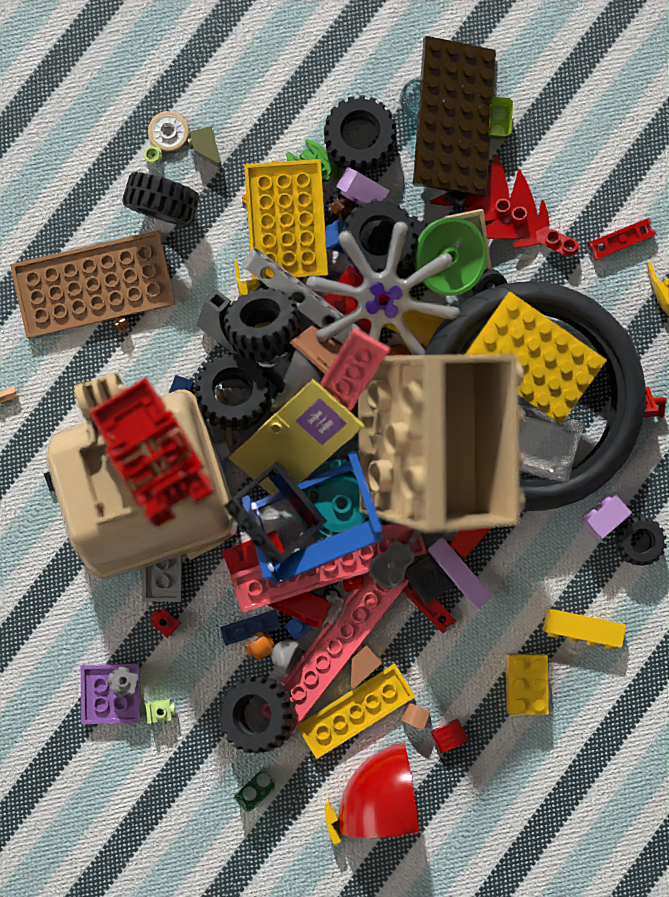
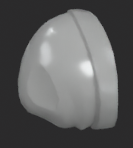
(286, 655)

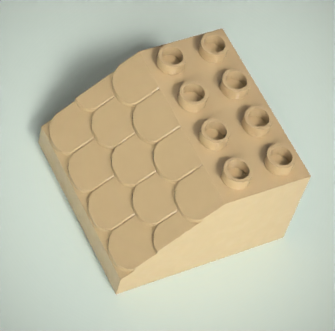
(443, 440)

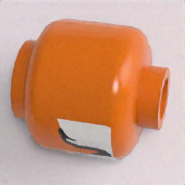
(259, 645)

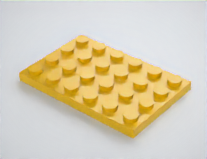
(288, 215)
(552, 360)

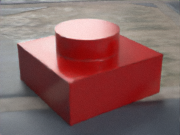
(353, 583)

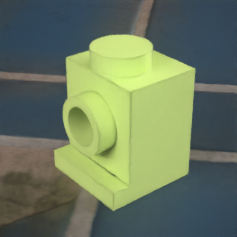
(153, 706)

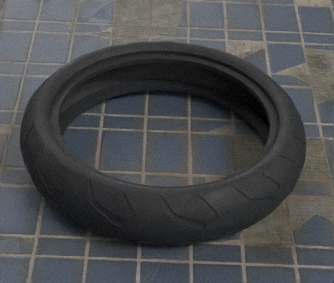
(621, 364)

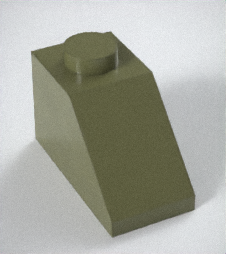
(205, 145)

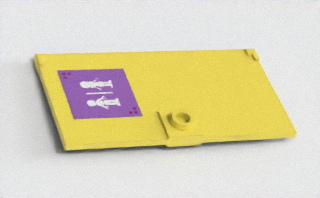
(298, 436)

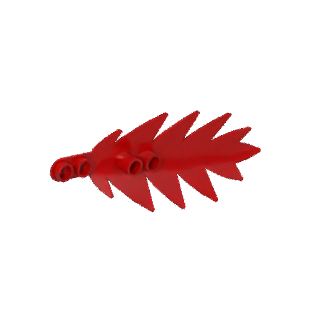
(515, 215)

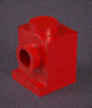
(172, 622)

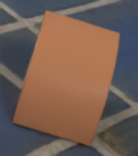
(415, 715)

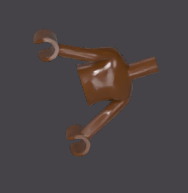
(340, 210)

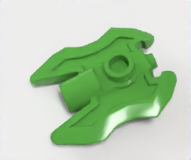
(317, 152)

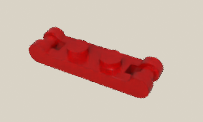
(621, 239)
(432, 610)

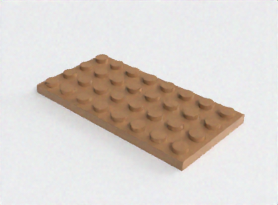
(93, 284)

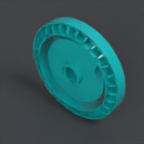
(329, 492)

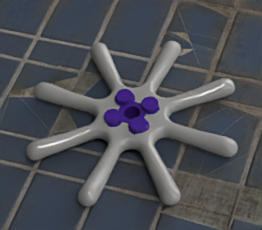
(383, 283)

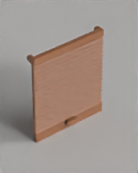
(319, 353)

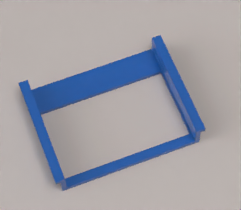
(330, 548)

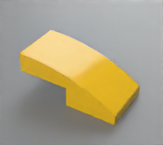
(331, 817)

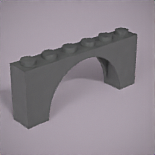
(212, 322)

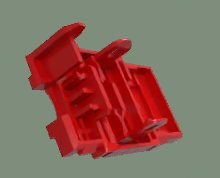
(133, 420)

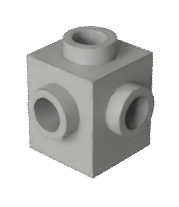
(129, 681)

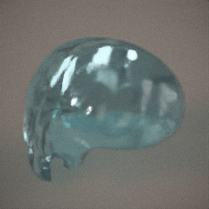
(410, 97)

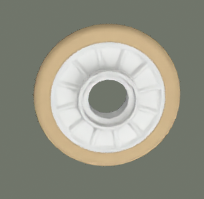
(165, 120)

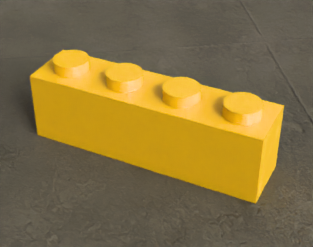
(584, 628)

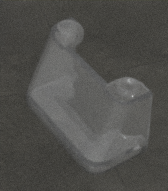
(549, 448)

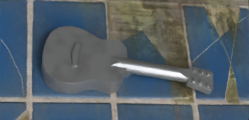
(390, 567)

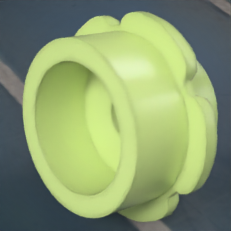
(148, 154)

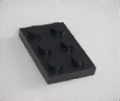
(429, 578)

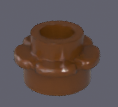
(121, 325)

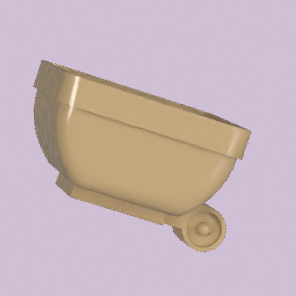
(98, 507)

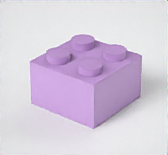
(359, 187)
(605, 516)

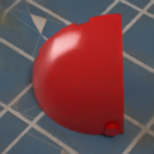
(379, 797)

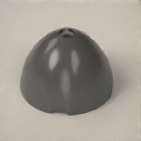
(298, 376)

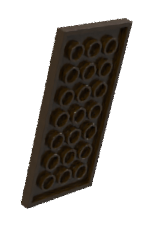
(454, 117)

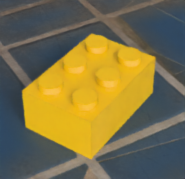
(527, 684)

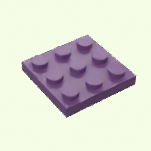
(100, 704)

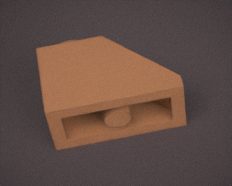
(363, 664)

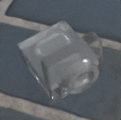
(335, 613)

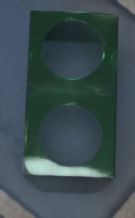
(249, 805)

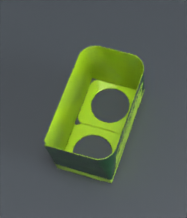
(507, 105)

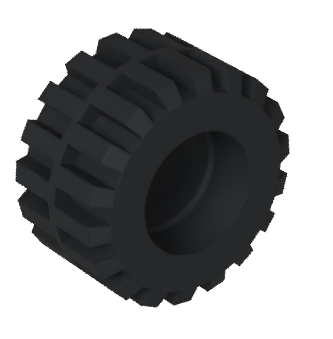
(656, 537)

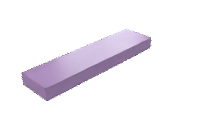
(459, 573)

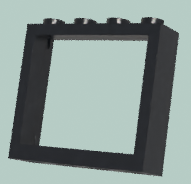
(295, 497)

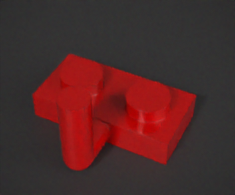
(651, 405)

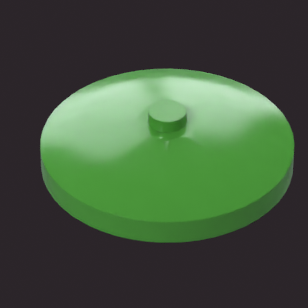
(464, 245)

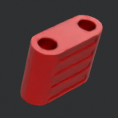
(449, 736)

